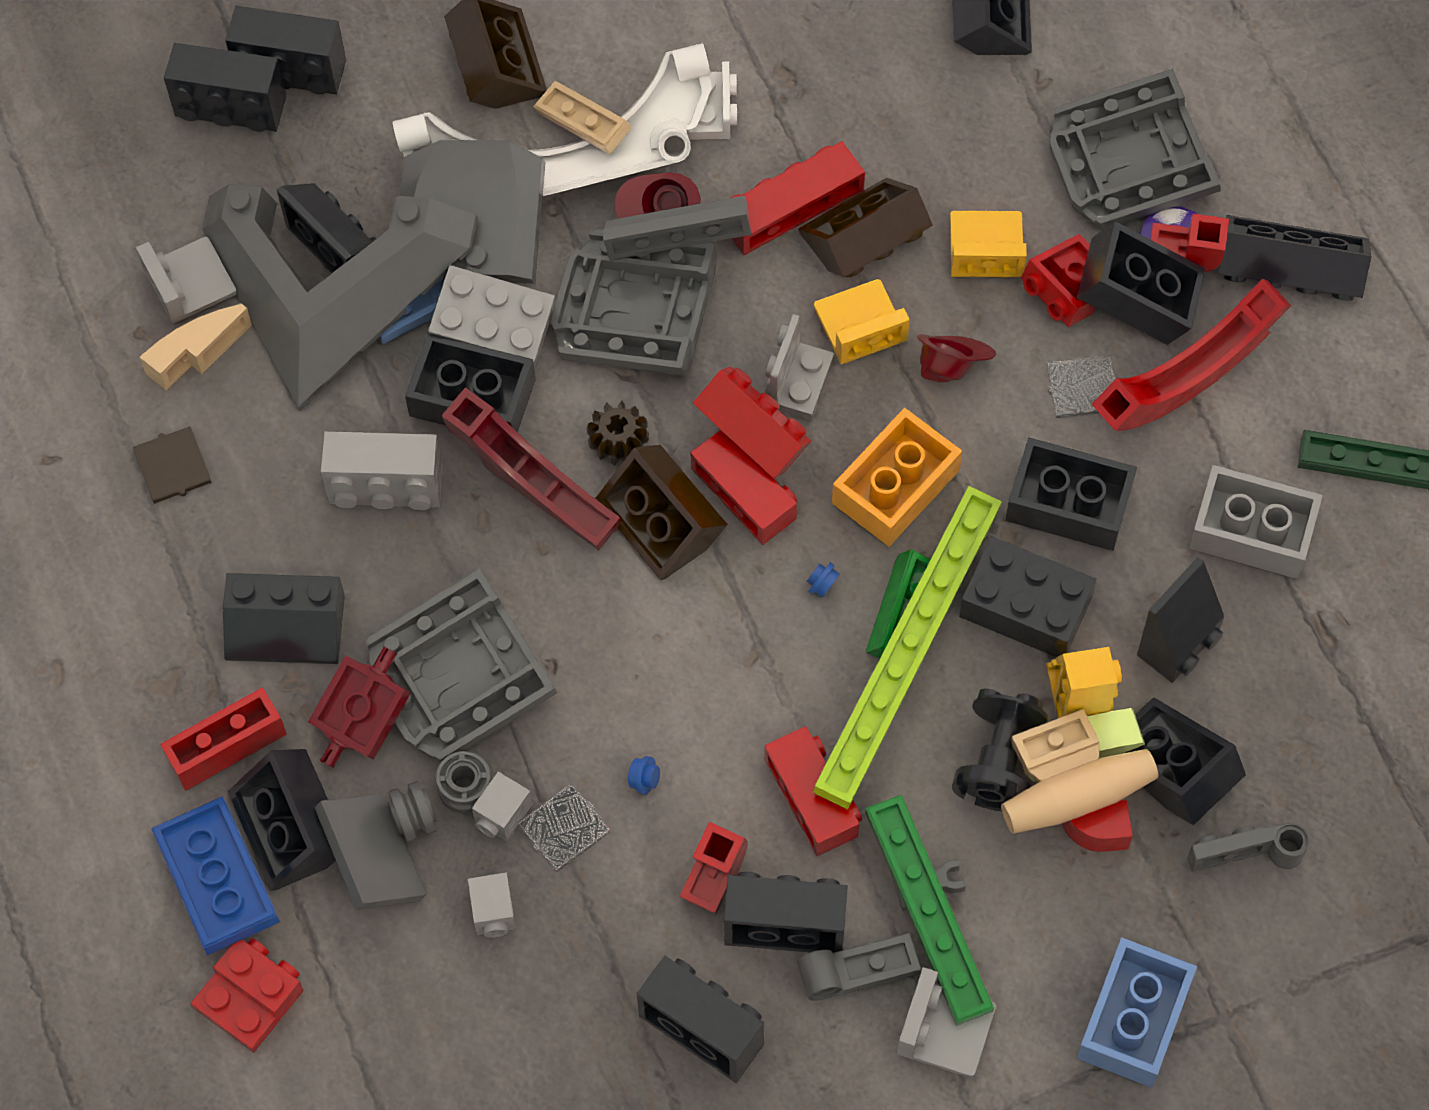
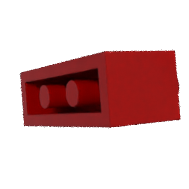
(752, 421)
(744, 487)
(223, 739)
(796, 766)

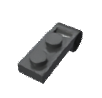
(1248, 843)
(858, 968)

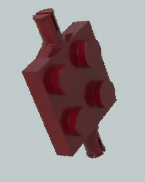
(359, 707)

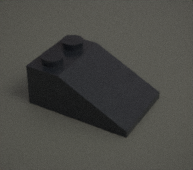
(1182, 624)
(1191, 761)

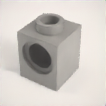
(501, 807)
(491, 905)

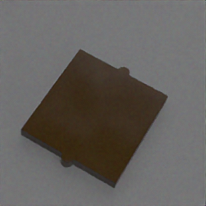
(172, 464)

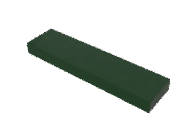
(1364, 459)

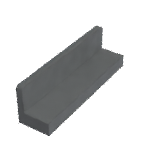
(676, 228)

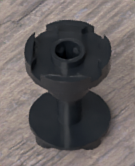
(994, 776)

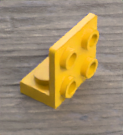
(987, 244)
(861, 321)

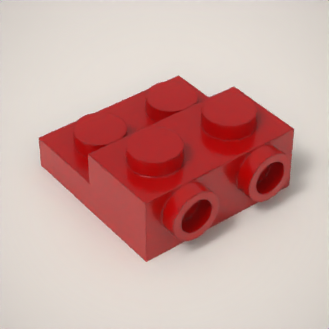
(1057, 279)
(248, 993)

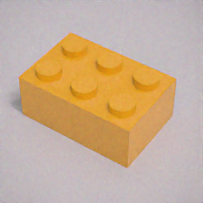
(896, 477)

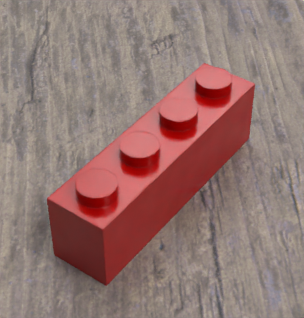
(800, 194)

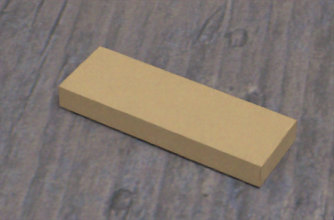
(582, 117)

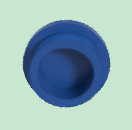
(822, 579)
(643, 774)

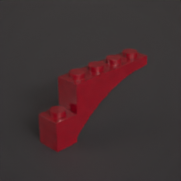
(527, 470)

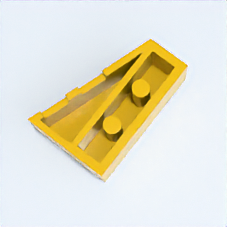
(1084, 681)

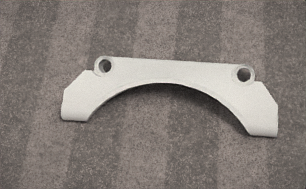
(664, 110)

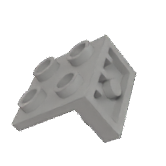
(187, 278)
(797, 373)
(933, 1035)

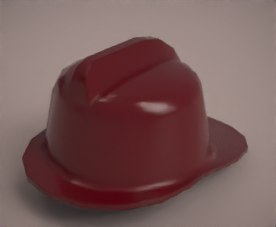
(655, 193)
(950, 356)

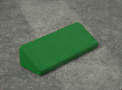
(902, 583)

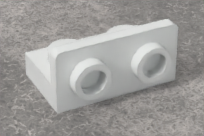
(718, 111)

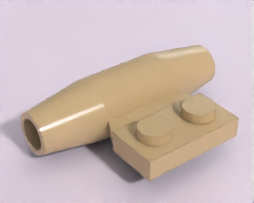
(1071, 774)

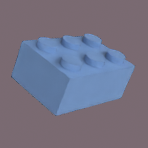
(1136, 1012)

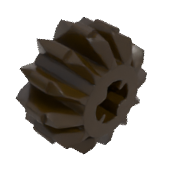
(603, 429)

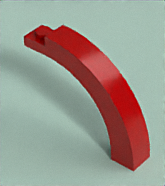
(1149, 396)

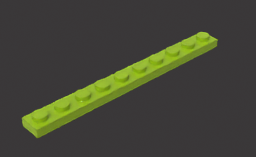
(907, 648)

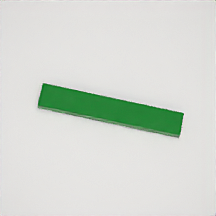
(929, 910)

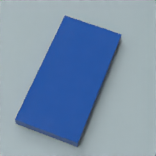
(215, 875)

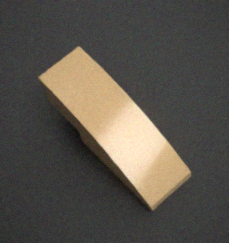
(195, 344)

